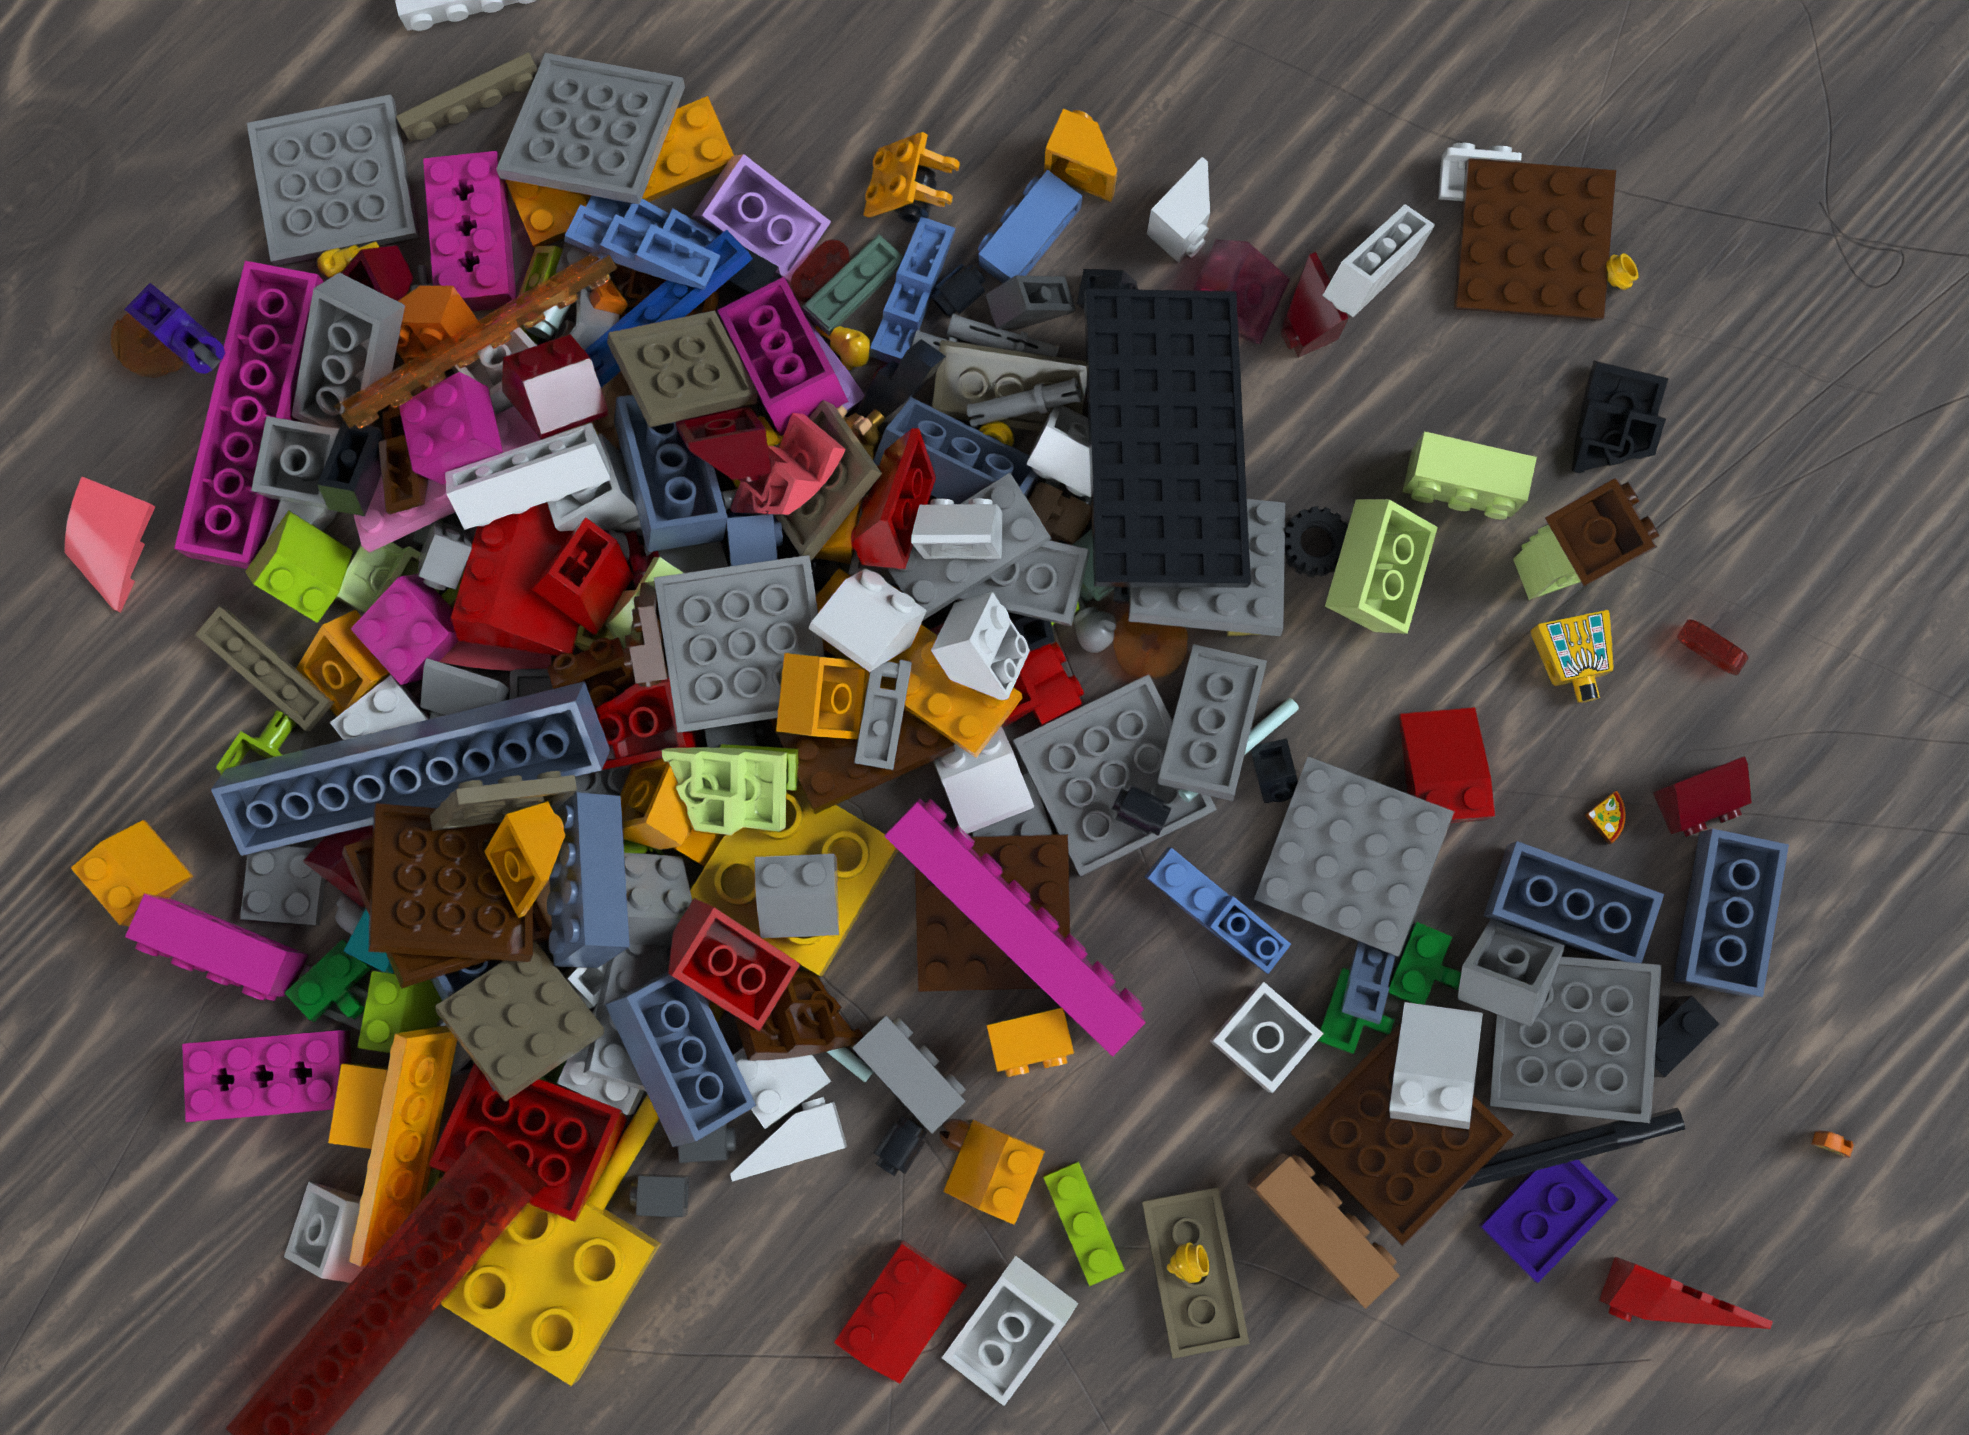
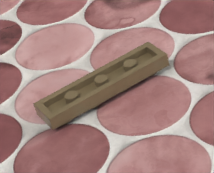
(468, 97)
(264, 668)

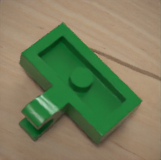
(1422, 965)
(330, 983)
(1342, 1029)

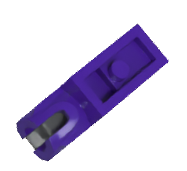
(176, 329)

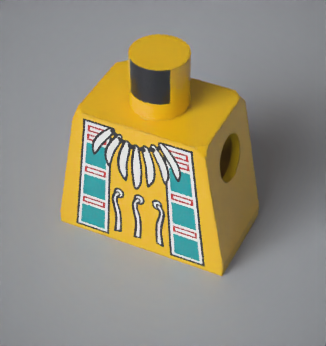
(1576, 651)

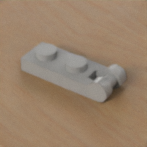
(882, 716)

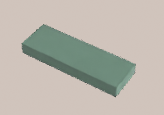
(853, 284)

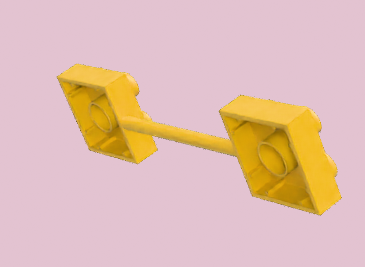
(560, 1282)

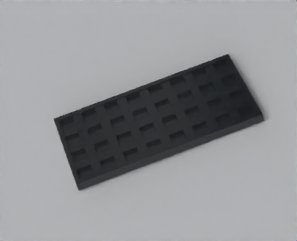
(1166, 439)

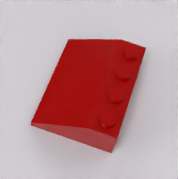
(496, 589)
(547, 1127)

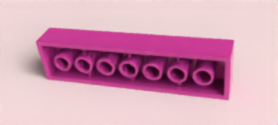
(254, 380)
(1016, 927)

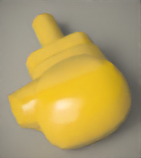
(336, 260)
(850, 345)

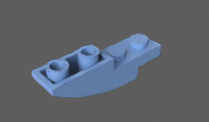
(1217, 910)

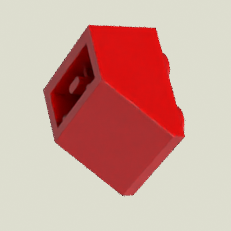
(586, 576)

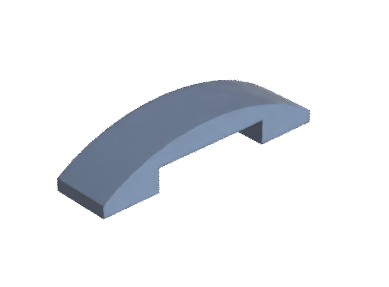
(1368, 983)

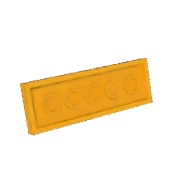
(690, 153)
(948, 707)
(403, 1136)

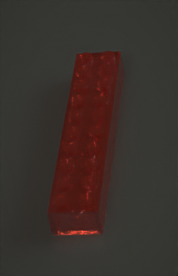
(394, 1294)

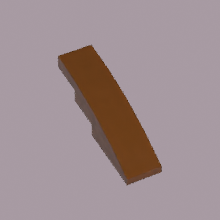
(401, 485)

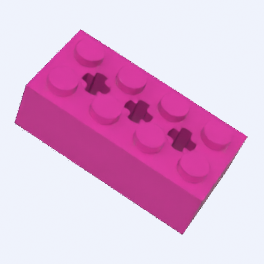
(484, 215)
(781, 353)
(215, 946)
(248, 1059)

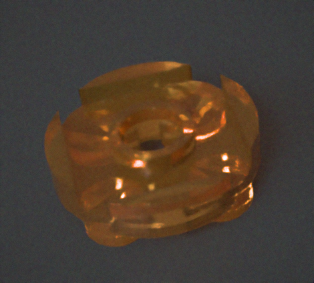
(137, 357)
(1156, 663)

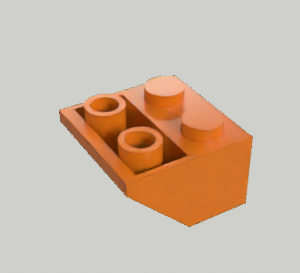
(430, 318)

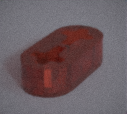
(814, 264)
(1712, 647)

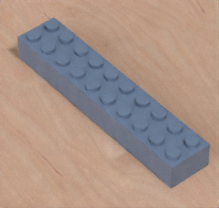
(409, 765)

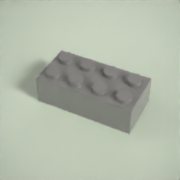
(345, 348)

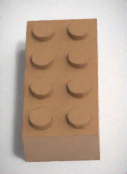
(1324, 1230)

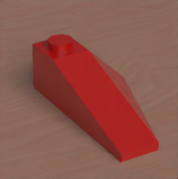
(642, 725)
(1655, 1297)

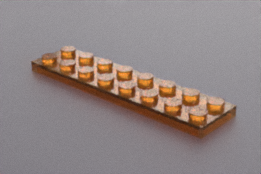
(463, 346)

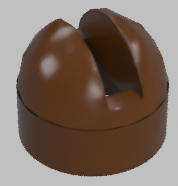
(955, 1133)

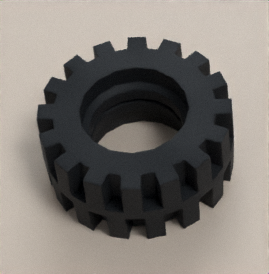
(1308, 519)

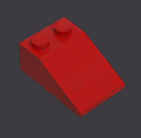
(1448, 762)

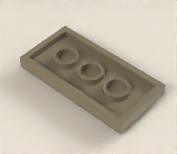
(986, 373)
(1203, 1313)

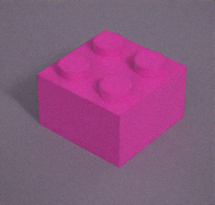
(450, 426)
(407, 628)

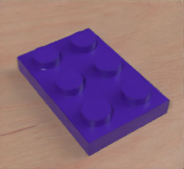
(1548, 1215)

